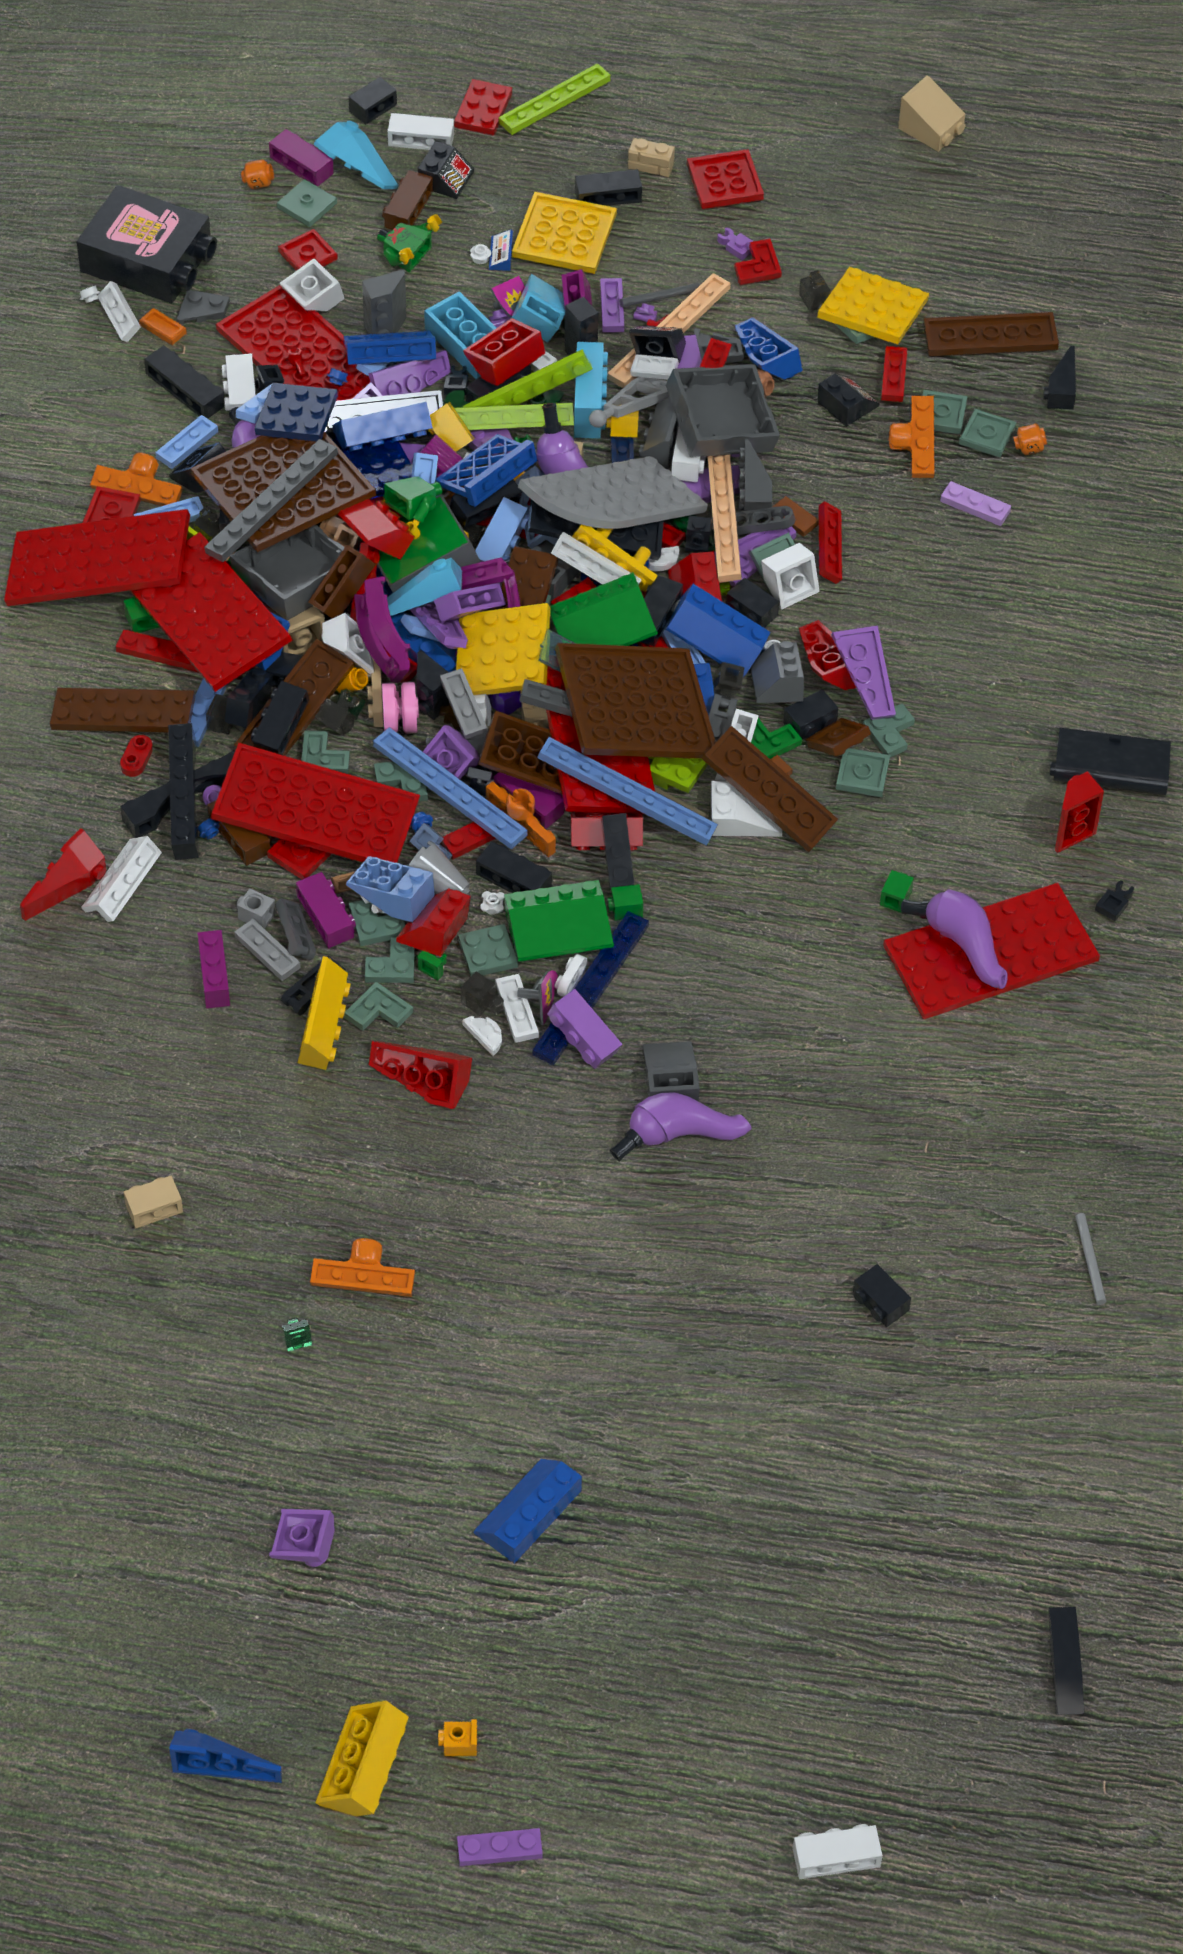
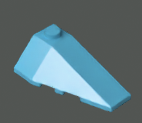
(355, 148)
(431, 583)

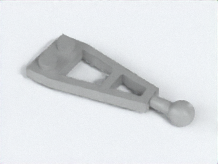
(625, 404)

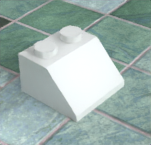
(313, 287)
(791, 575)
(344, 637)

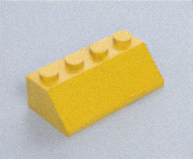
(323, 1015)
(362, 1758)

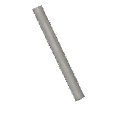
(1090, 1259)

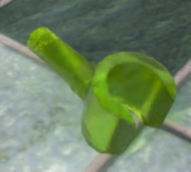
(724, 587)

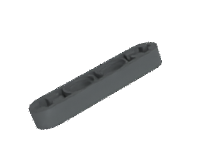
(752, 516)

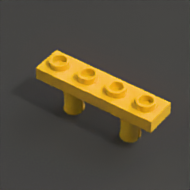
(598, 542)

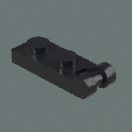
(305, 988)

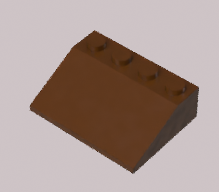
(513, 750)

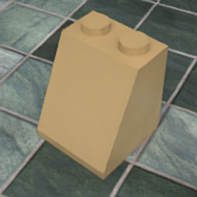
(930, 115)
(303, 630)

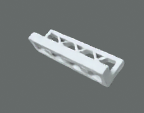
(588, 560)
(122, 878)

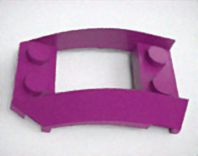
(489, 573)
(378, 629)

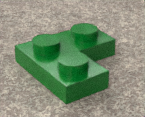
(777, 741)

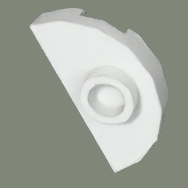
(668, 559)
(485, 1031)

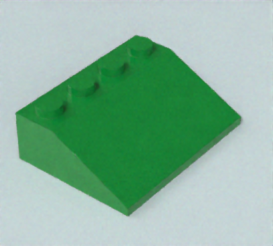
(605, 615)
(558, 920)

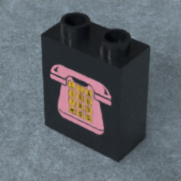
(145, 244)

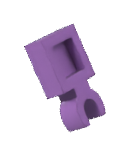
(735, 245)

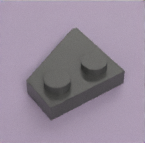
(202, 307)
(736, 351)

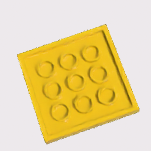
(564, 232)
(873, 305)
(504, 648)

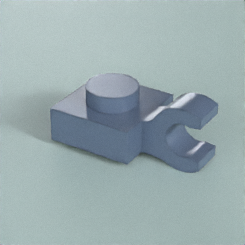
(425, 834)

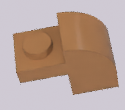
(340, 532)

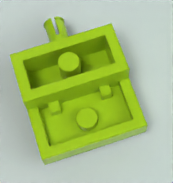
(676, 772)

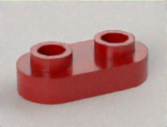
(138, 753)

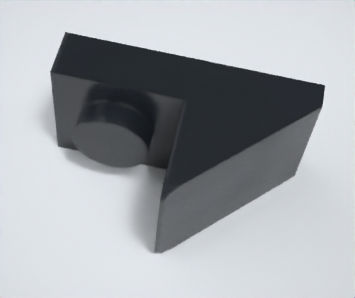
(480, 778)

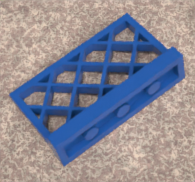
(390, 347)
(492, 476)

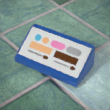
(501, 251)

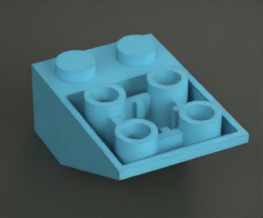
(540, 307)

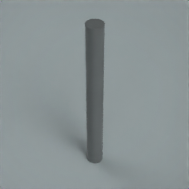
(657, 295)

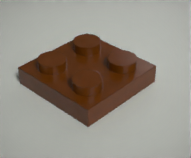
(838, 737)

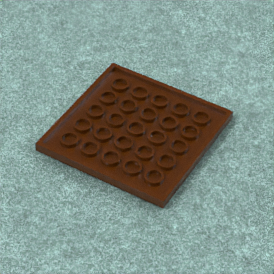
(247, 470)
(635, 700)

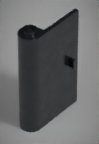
(1113, 760)

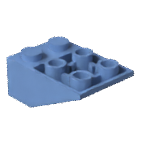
(393, 887)

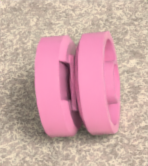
(400, 707)

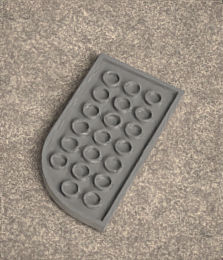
(614, 494)

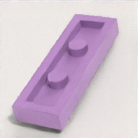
(975, 503)

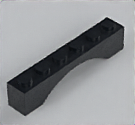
(182, 791)
(147, 811)

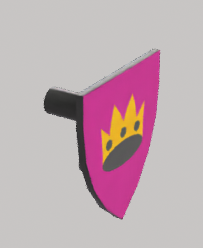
(508, 295)
(543, 991)

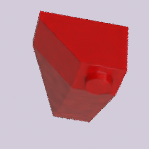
(824, 655)
(73, 872)
(428, 1072)

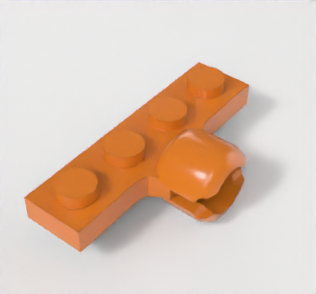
(917, 436)
(138, 480)
(521, 809)
(363, 1272)

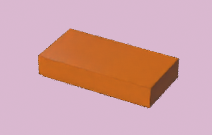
(162, 326)

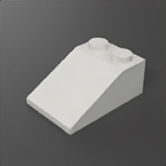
(737, 814)

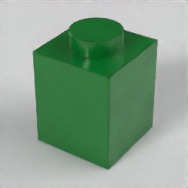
(896, 889)
(625, 899)

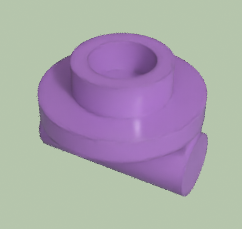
(645, 313)
(499, 317)
(211, 793)

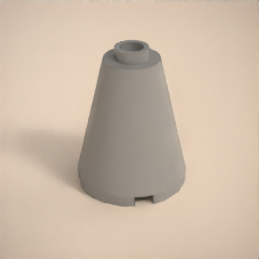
(444, 872)

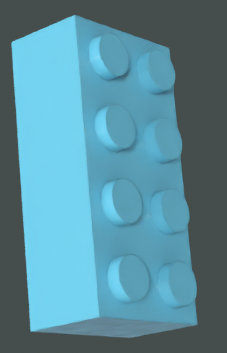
(457, 326)
(590, 390)

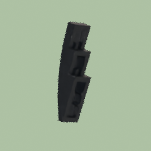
(1066, 1661)

